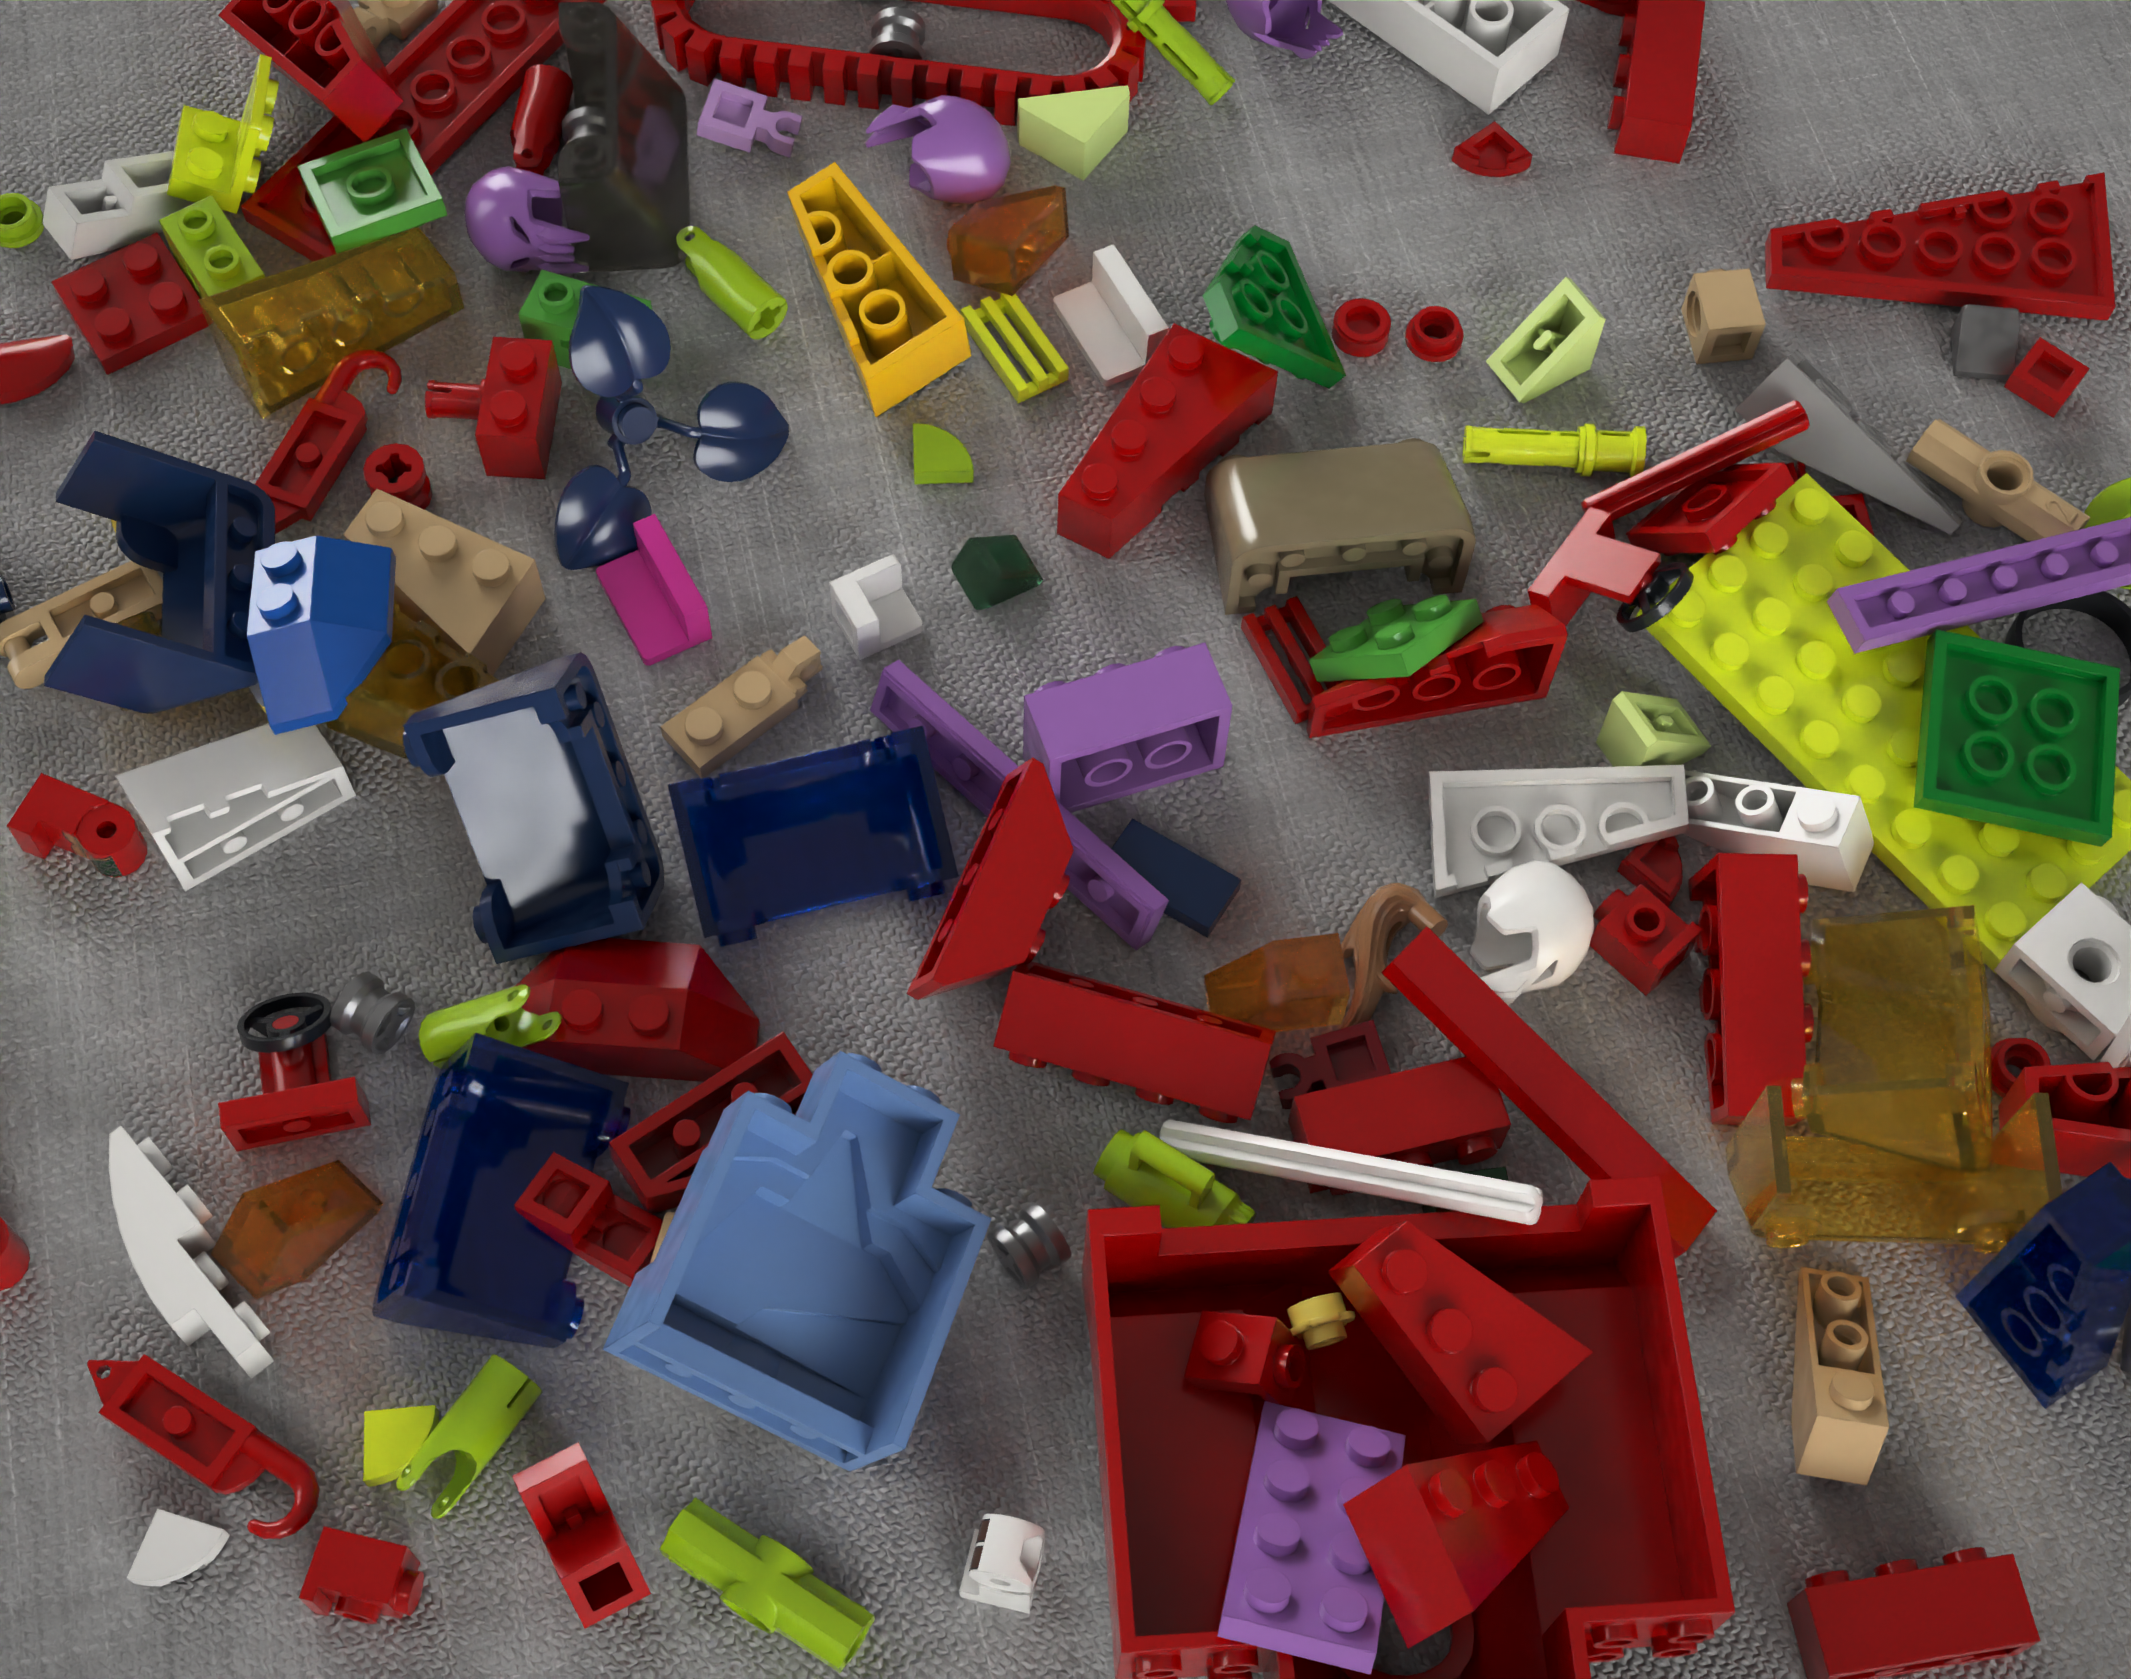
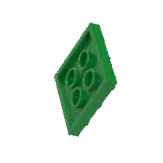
(2018, 738)

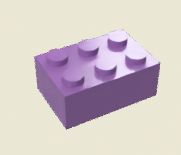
(1129, 727)

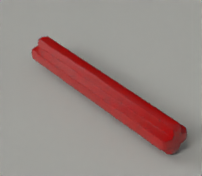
(1701, 461)

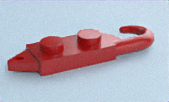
(322, 440)
(201, 1437)

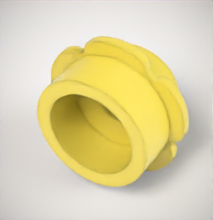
(1320, 1320)

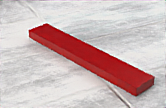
(1539, 1079)

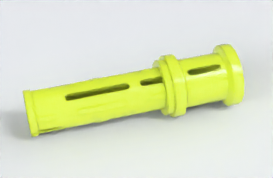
(1581, 449)

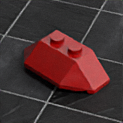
(1003, 889)
(641, 1010)

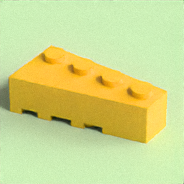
(882, 299)

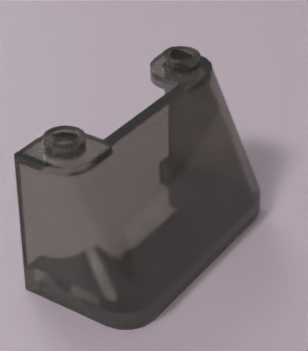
(634, 181)

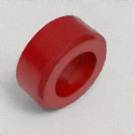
(1361, 327)

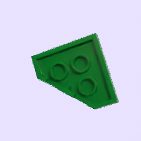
(1268, 310)

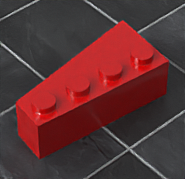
(323, 54)

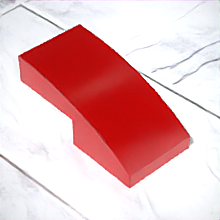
(589, 1219)

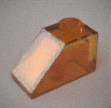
(1008, 238)
(1283, 985)
(293, 1227)

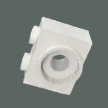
(2041, 966)

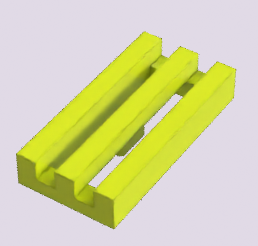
(994, 311)

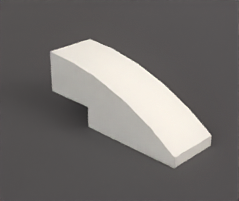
(113, 210)

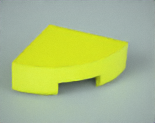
(394, 1439)

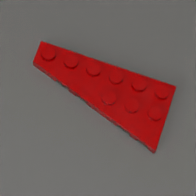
(1991, 248)

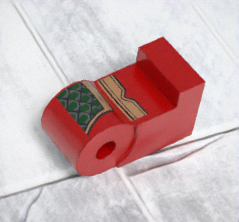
(80, 824)

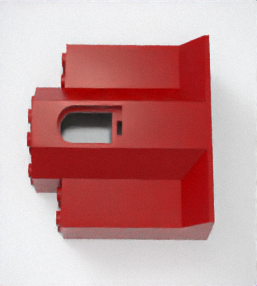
(1624, 1429)

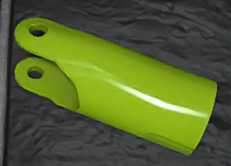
(732, 284)
(492, 1015)
(474, 1428)

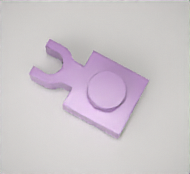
(739, 117)

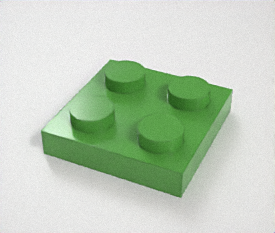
(372, 191)
(1395, 639)

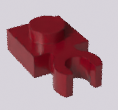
(1337, 1060)

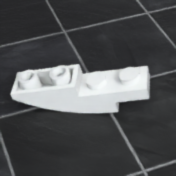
(171, 1249)

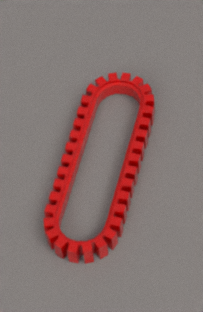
(903, 78)

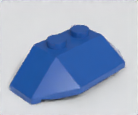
(317, 625)

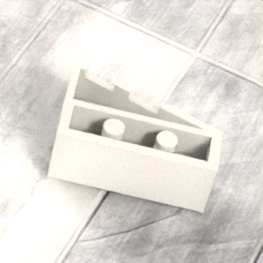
(234, 797)

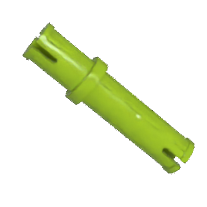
(1177, 46)

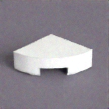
(175, 1549)

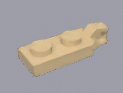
(742, 706)

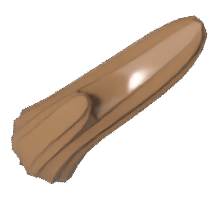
(1372, 936)

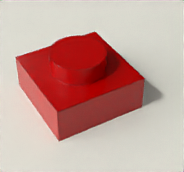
(2046, 377)

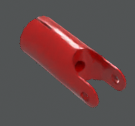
(539, 117)

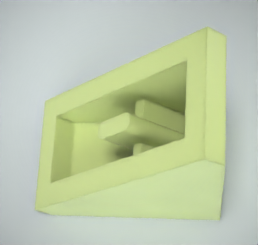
(1074, 127)
(1550, 344)
(1649, 732)

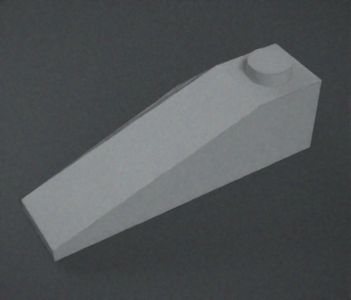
(1842, 447)

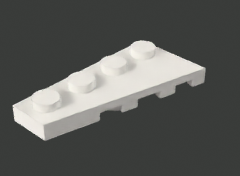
(1551, 815)

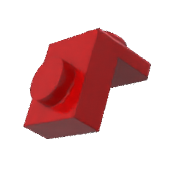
(1246, 1356)

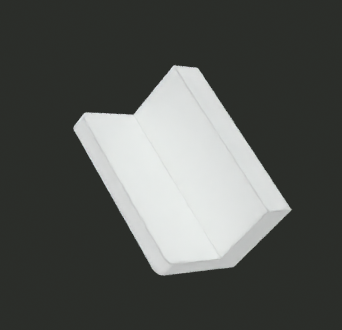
(1112, 319)

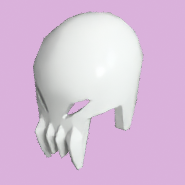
(1535, 926)

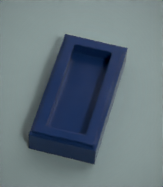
(1194, 886)

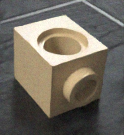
(1723, 316)

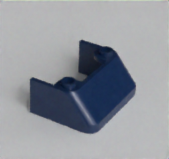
(204, 540)

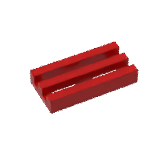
(1276, 619)

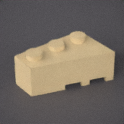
(453, 577)

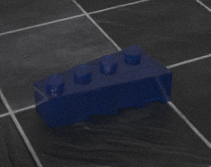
(2060, 1287)

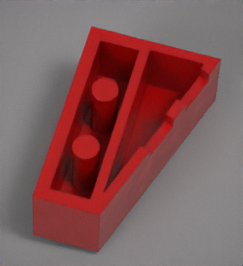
(665, 1147)
(1454, 1331)
(1454, 1530)

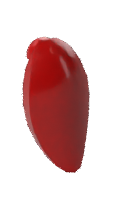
(33, 365)

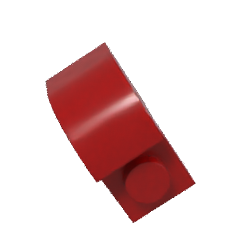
(581, 1535)

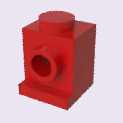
(1642, 937)
(361, 1577)

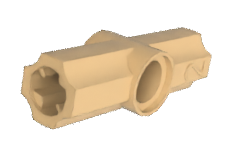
(1993, 485)

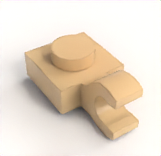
(393, 16)

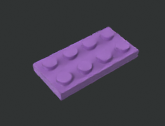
(1296, 1559)

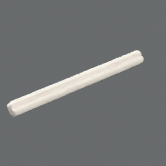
(1356, 1172)

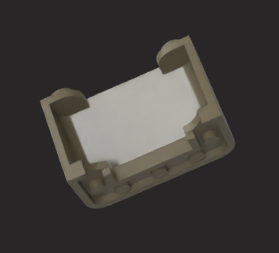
(1334, 516)

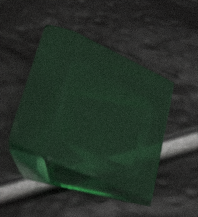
(994, 570)

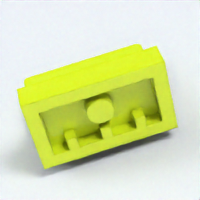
(217, 152)

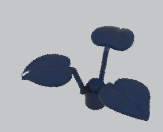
(609, 353)

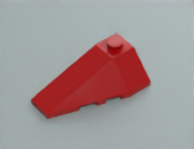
(1493, 665)

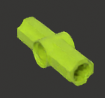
(767, 1584)

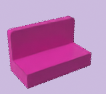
(655, 596)

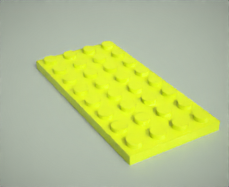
(1851, 722)

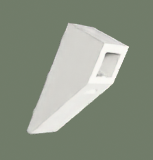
(1770, 818)

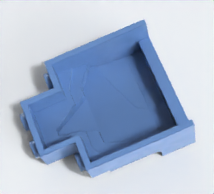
(812, 1265)

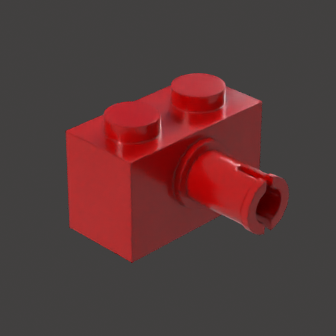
(511, 406)

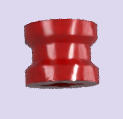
(399, 461)

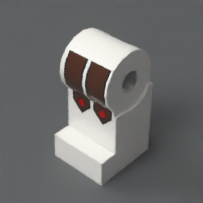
(1004, 1562)

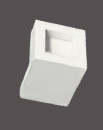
(874, 607)

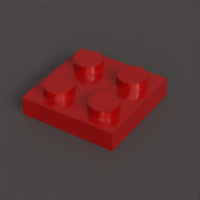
(131, 303)
(1712, 510)

